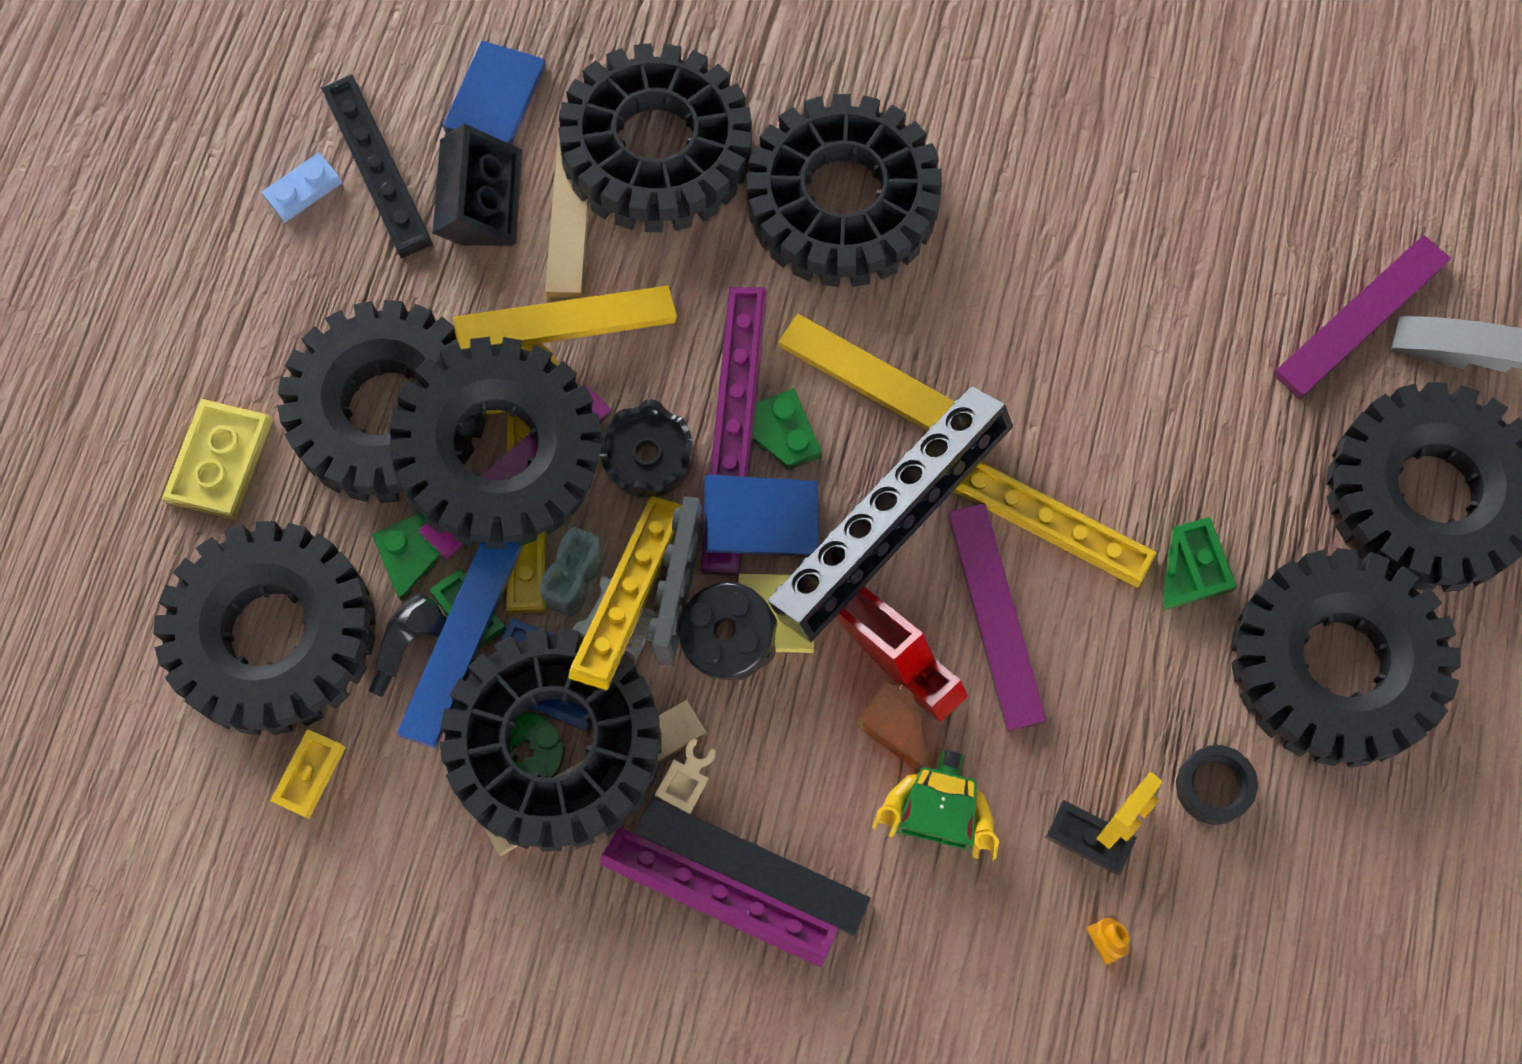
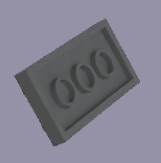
(675, 591)

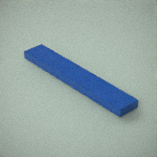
(458, 642)

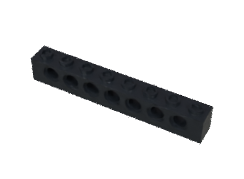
(890, 513)

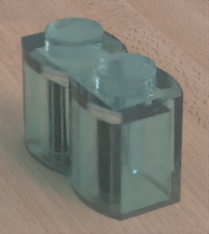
(577, 564)

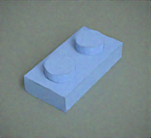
(301, 187)

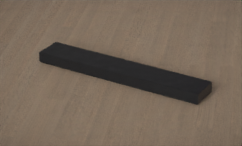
(377, 166)
(753, 866)

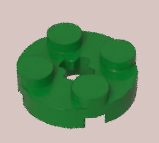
(543, 741)

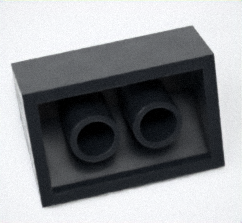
(477, 189)

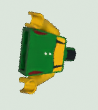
(941, 808)

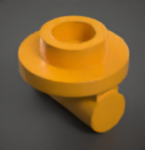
(1109, 939)

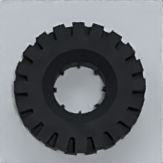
(644, 186)
(852, 242)
(330, 374)
(507, 381)
(1441, 427)
(218, 588)
(1397, 621)
(560, 808)

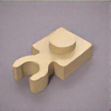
(684, 782)

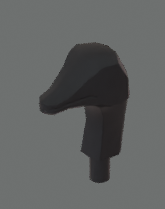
(412, 619)

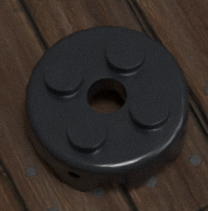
(640, 427)
(749, 647)

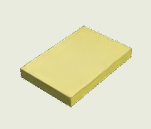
(217, 459)

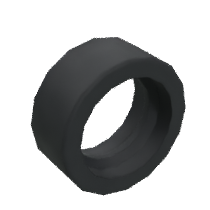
(1242, 769)

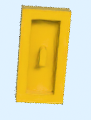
(308, 774)
(1139, 802)

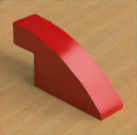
(902, 653)

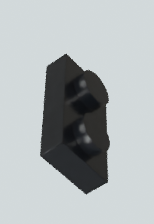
(1078, 832)

